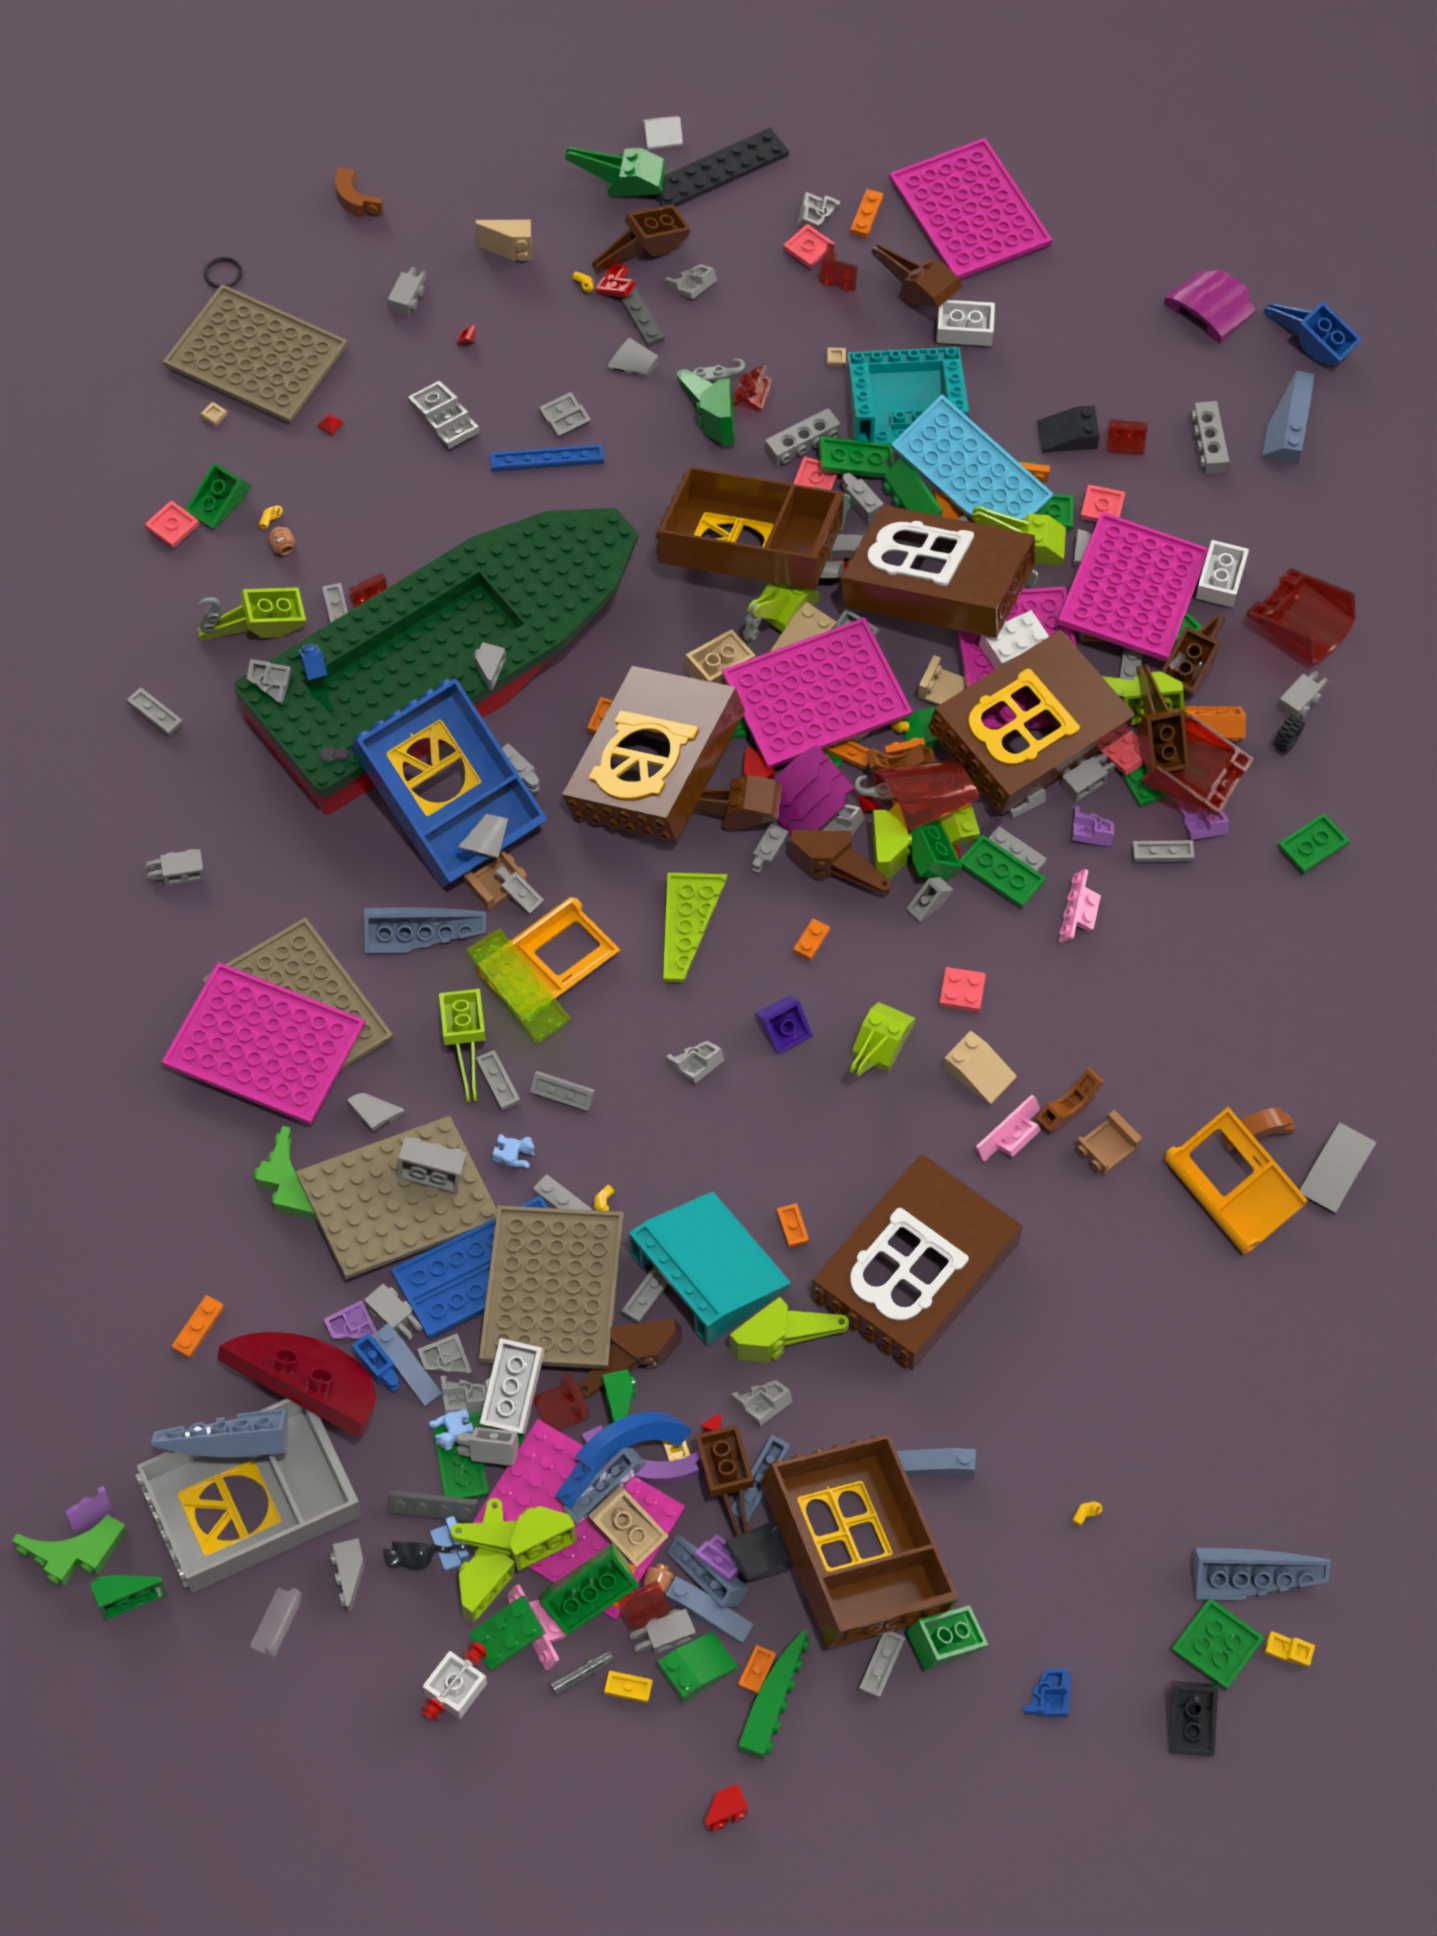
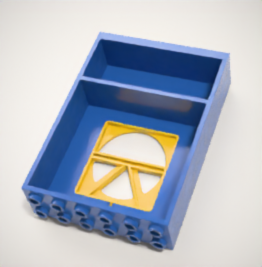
(488, 787)

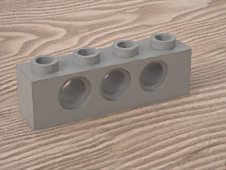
(811, 429)
(1210, 437)

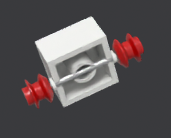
(454, 1684)

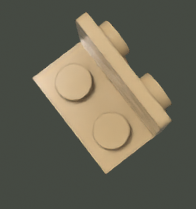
(939, 684)

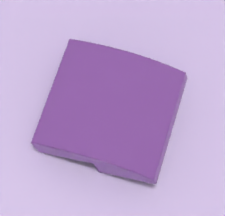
(718, 1558)

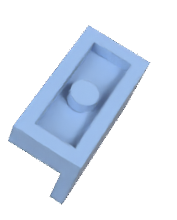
(443, 1537)

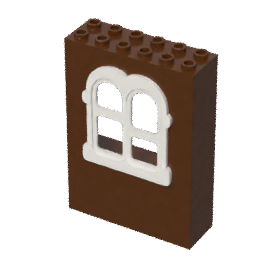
(969, 593)
(944, 1217)

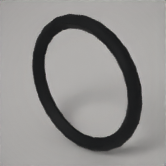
(220, 259)

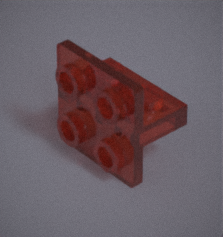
(753, 388)
(1126, 436)
(644, 1605)

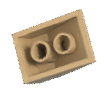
(506, 238)
(804, 624)
(720, 653)
(979, 1068)
(628, 1525)

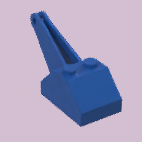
(1320, 331)

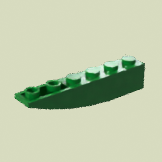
(771, 1701)

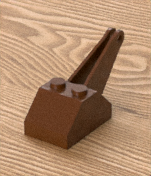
(649, 230)
(921, 284)
(1194, 655)
(1162, 733)
(745, 803)
(830, 853)
(635, 1345)
(725, 1467)

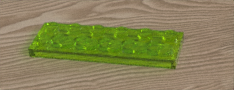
(518, 985)

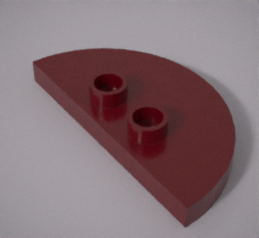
(307, 1374)

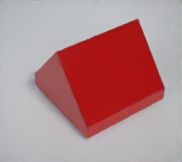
(712, 1424)

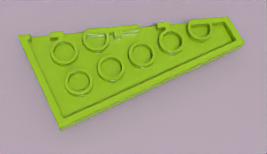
(688, 913)

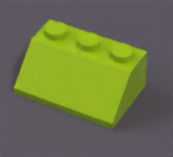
(961, 826)

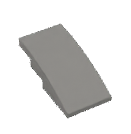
(444, 414)
(1337, 1167)

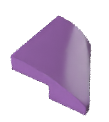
(1203, 823)
(1091, 829)
(350, 1322)
(90, 1511)

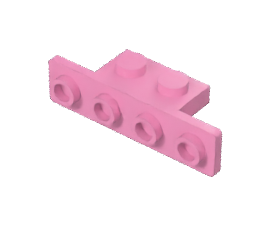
(1080, 909)
(1012, 1132)
(554, 1633)

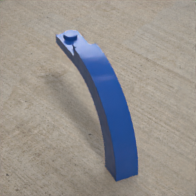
(611, 1440)

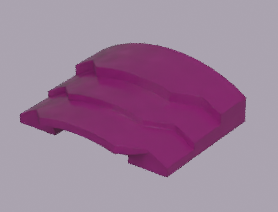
(1214, 299)
(811, 791)

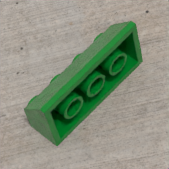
(909, 490)
(589, 1589)

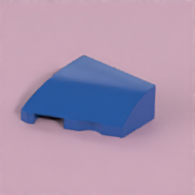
(1051, 1695)

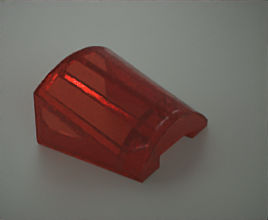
(1306, 615)
(1212, 771)
(928, 789)

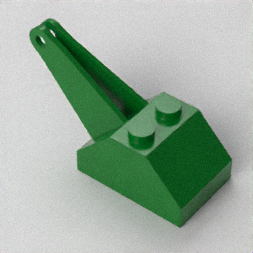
(628, 174)

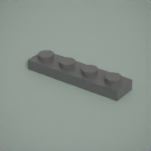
(642, 318)
(432, 1506)

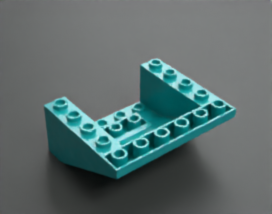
(898, 386)
(709, 1264)

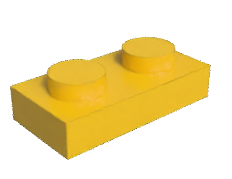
(628, 1687)

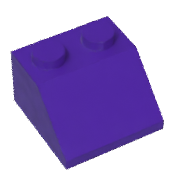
(784, 1024)

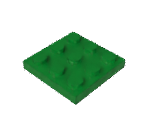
(1218, 1644)

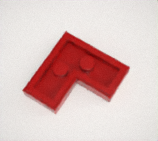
(614, 282)

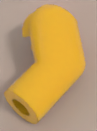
(586, 281)
(270, 514)
(900, 726)
(601, 1198)
(1086, 1510)

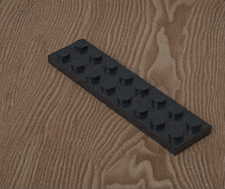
(721, 168)

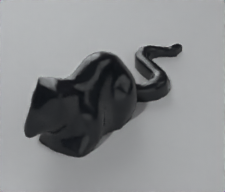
(417, 1554)

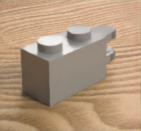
(407, 292)
(862, 498)
(1302, 695)
(523, 768)
(1086, 777)
(177, 867)
(390, 1309)
(489, 1445)
(665, 1632)

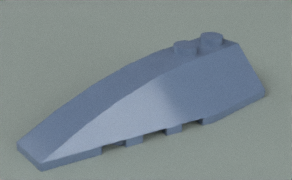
(1288, 424)
(414, 928)
(247, 1435)
(1250, 1572)

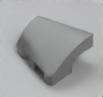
(486, 836)

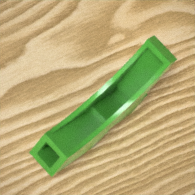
(281, 1178)
(63, 1558)

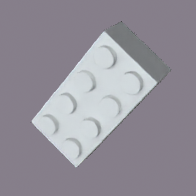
(512, 1386)

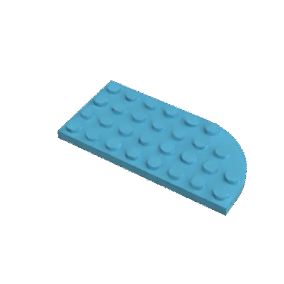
(968, 464)

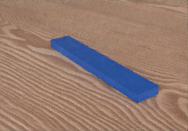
(547, 458)

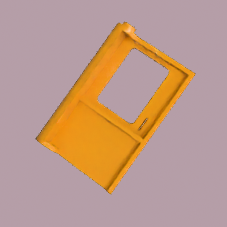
(545, 930)
(1256, 1204)

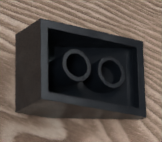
(1069, 430)
(760, 1552)
(1193, 1718)

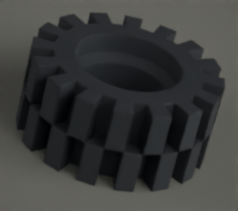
(1289, 733)

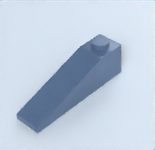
(407, 1365)
(773, 1450)
(939, 1462)
(614, 1473)
(724, 1592)
(706, 1610)

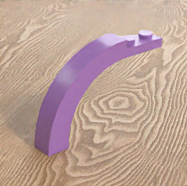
(664, 1472)

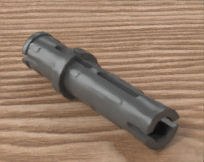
(591, 1667)

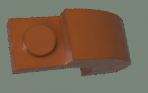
(351, 199)
(917, 755)
(1070, 1105)
(1265, 1123)

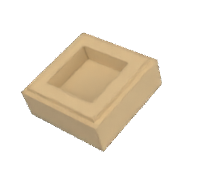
(836, 357)
(214, 414)

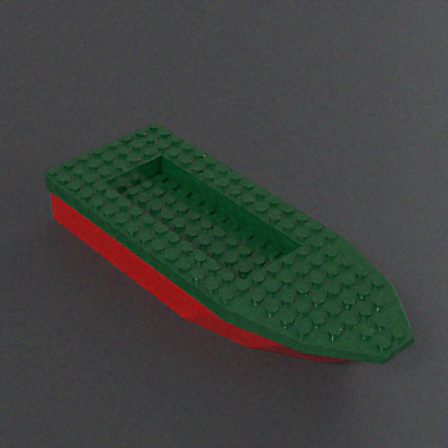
(507, 587)

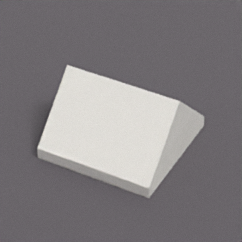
(662, 132)

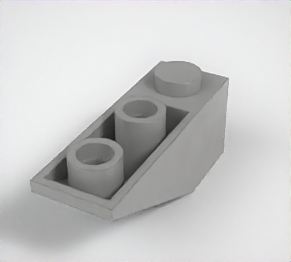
(350, 1565)

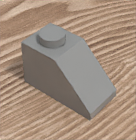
(489, 663)
(929, 898)

